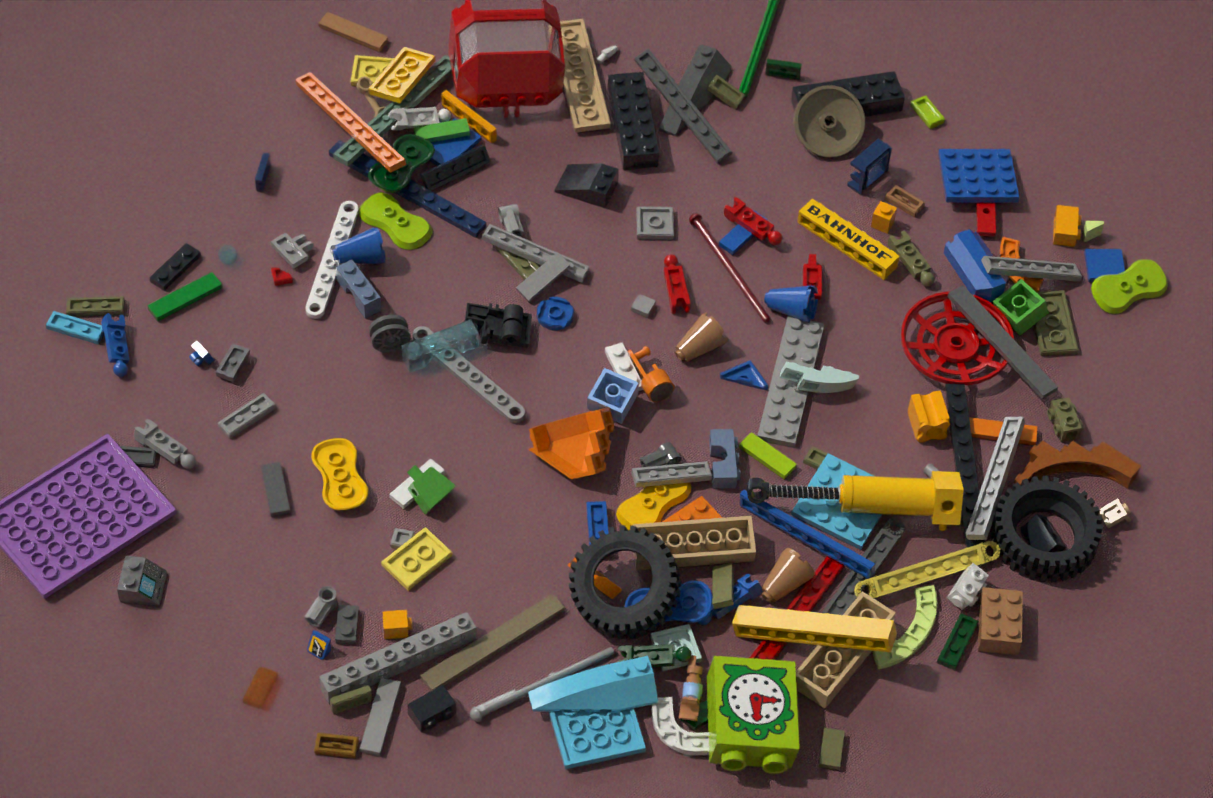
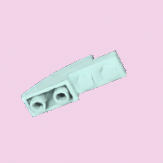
(823, 381)

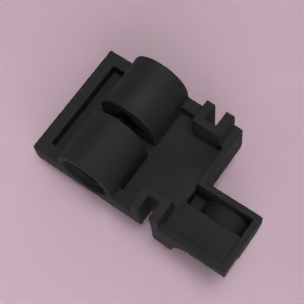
(503, 326)

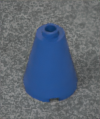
(362, 248)
(794, 301)

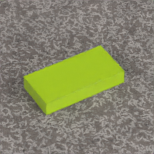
(927, 112)

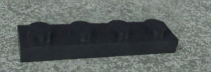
(455, 167)

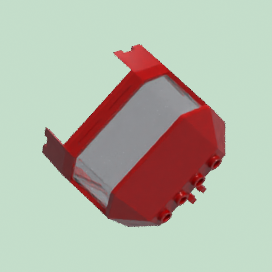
(507, 56)

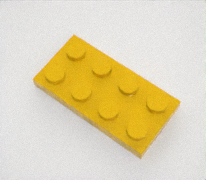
(402, 75)

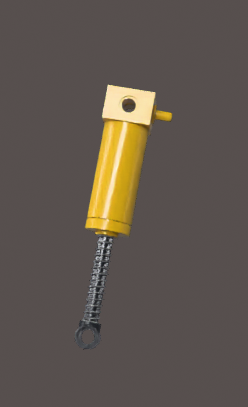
(934, 497)

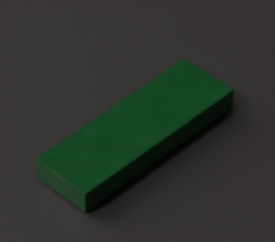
(957, 641)

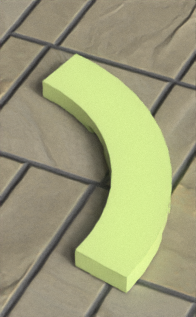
(917, 632)

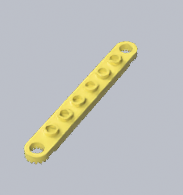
(928, 570)

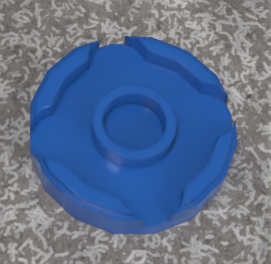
(555, 313)

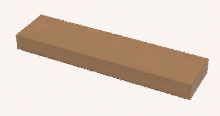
(353, 31)

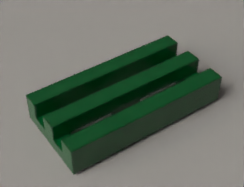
(783, 69)

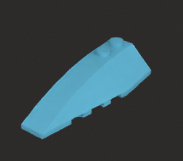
(606, 687)

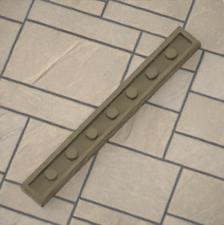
(492, 642)

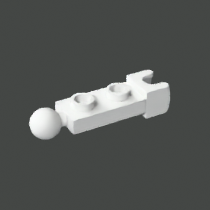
(418, 117)

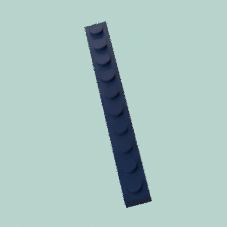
(425, 198)

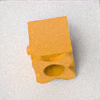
(928, 416)

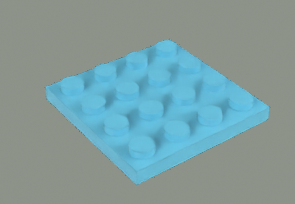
(827, 515)
(596, 736)

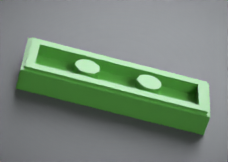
(443, 130)

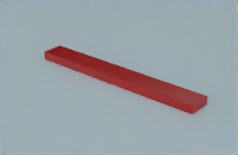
(804, 601)

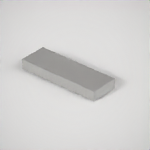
(543, 277)
(246, 415)

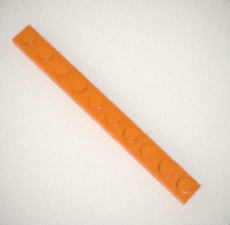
(350, 122)

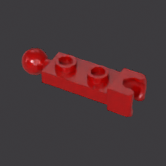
(752, 221)
(675, 284)

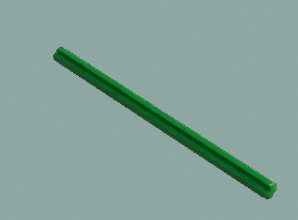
(758, 47)

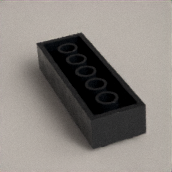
(875, 92)
(633, 121)

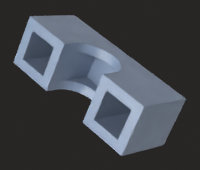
(353, 280)
(723, 444)

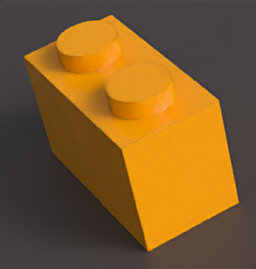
(1066, 225)

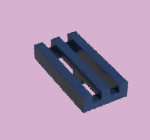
(262, 172)

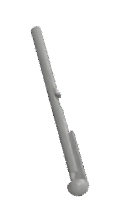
(500, 701)

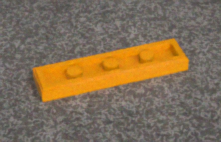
(474, 120)

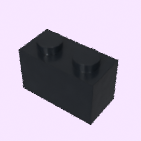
(432, 708)

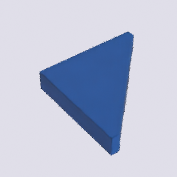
(746, 375)

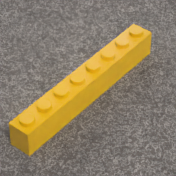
(815, 628)

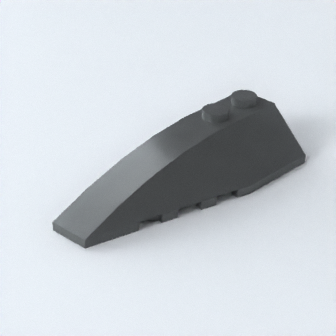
(694, 83)

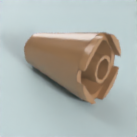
(701, 338)
(786, 575)

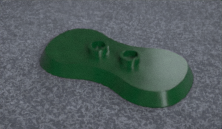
(415, 151)

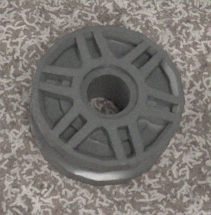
(389, 333)

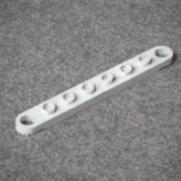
(326, 273)

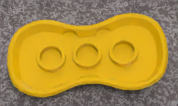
(342, 484)
(651, 503)

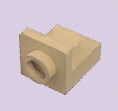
(1114, 513)

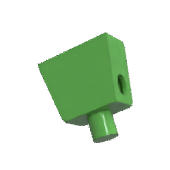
(428, 487)

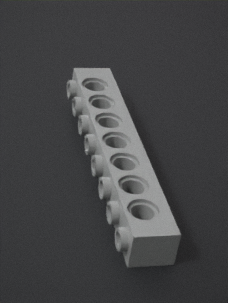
(399, 656)

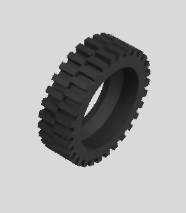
(1055, 499)
(646, 612)

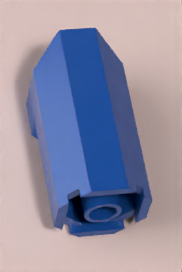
(965, 257)

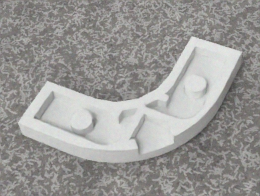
(672, 734)

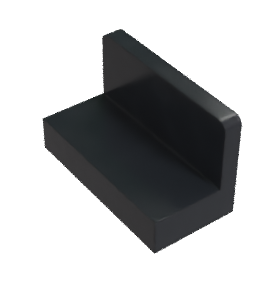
(1042, 534)

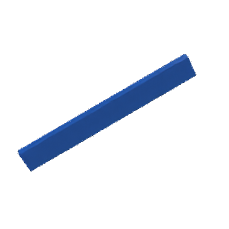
(809, 536)

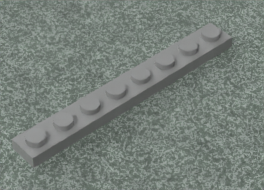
(995, 478)

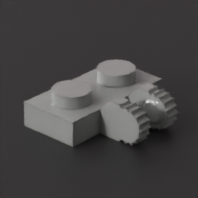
(291, 249)

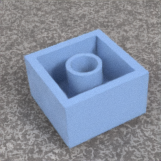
(614, 392)

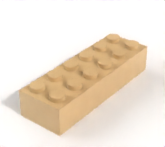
(704, 541)
(831, 667)

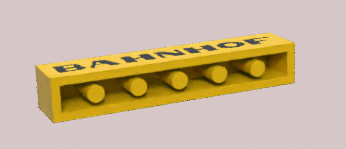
(848, 239)

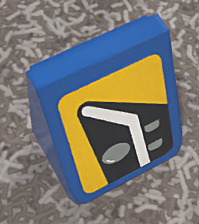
(319, 645)

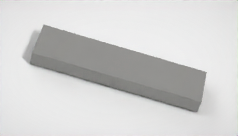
(671, 474)
(380, 717)

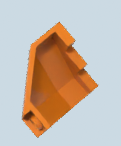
(575, 443)

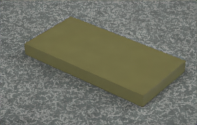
(1055, 330)

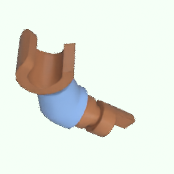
(691, 692)

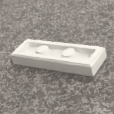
(402, 495)

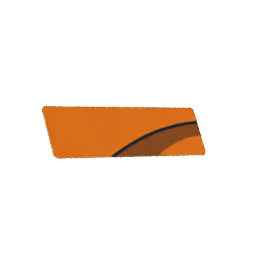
(603, 584)

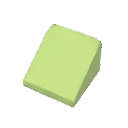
(1092, 229)

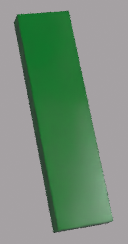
(184, 296)

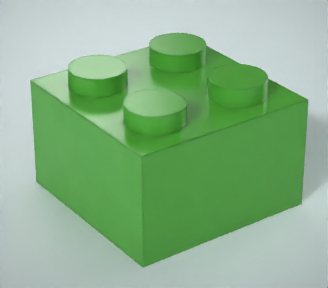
(1021, 306)

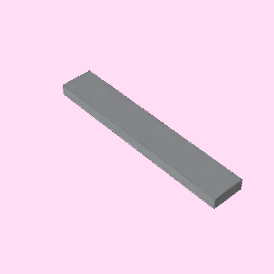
(531, 251)
(1031, 268)

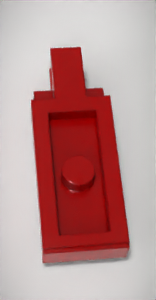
(813, 275)

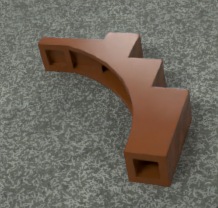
(1074, 458)

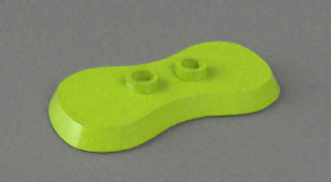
(403, 228)
(1118, 291)

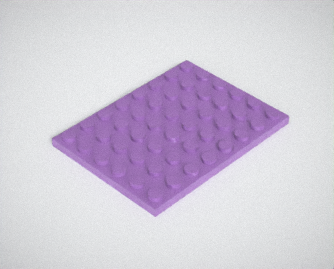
(79, 515)

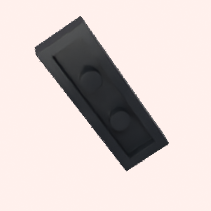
(175, 266)

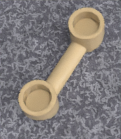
(363, 86)

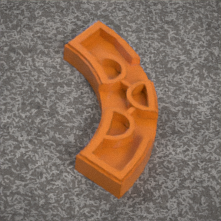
(1010, 249)

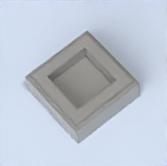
(643, 305)
(400, 537)

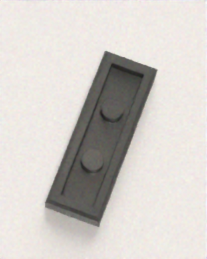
(275, 489)

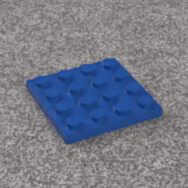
(978, 175)

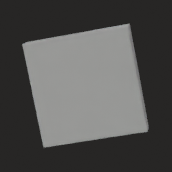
(655, 223)

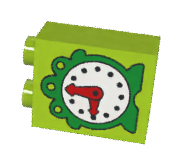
(752, 713)

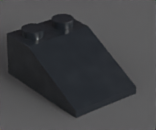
(589, 183)

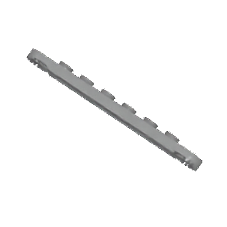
(476, 381)

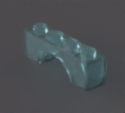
(420, 352)

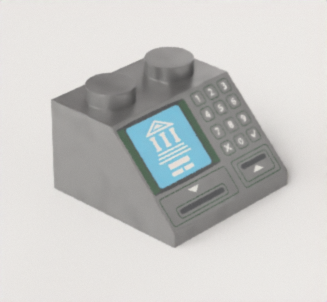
(141, 582)

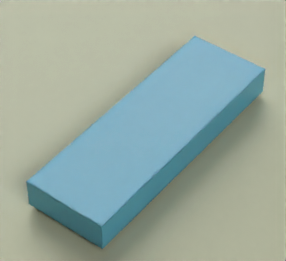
(75, 327)

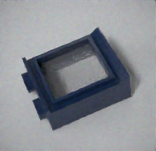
(872, 164)

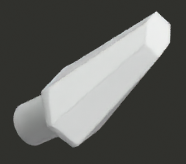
(607, 53)

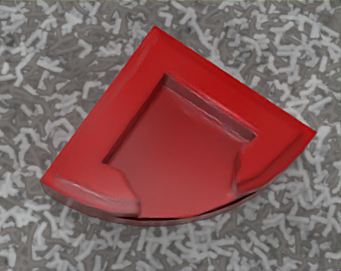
(281, 277)

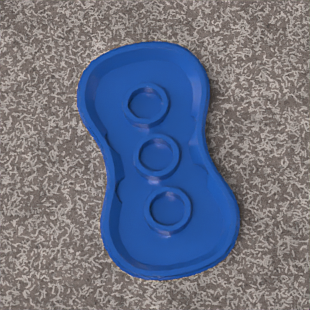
(692, 606)

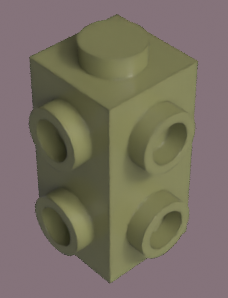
(1065, 420)

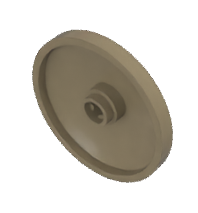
(842, 112)

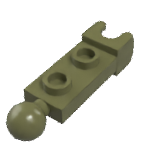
(911, 258)

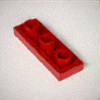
(986, 219)

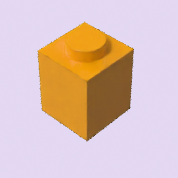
(884, 217)
(396, 624)

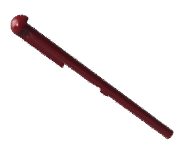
(695, 219)

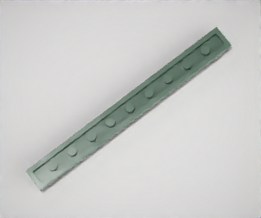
(382, 123)

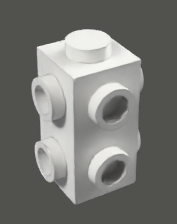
(968, 586)

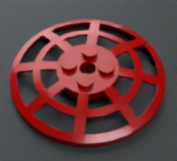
(943, 341)

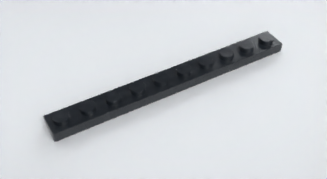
(963, 453)

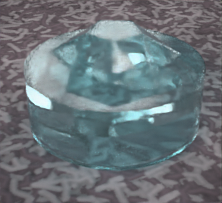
(227, 254)

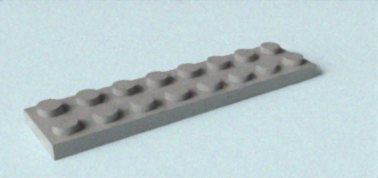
(784, 401)

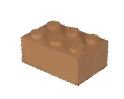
(1000, 621)

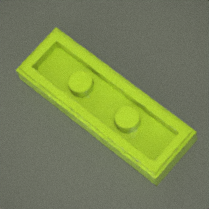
(767, 455)

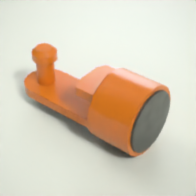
(657, 382)

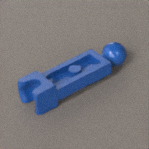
(116, 343)
(742, 592)

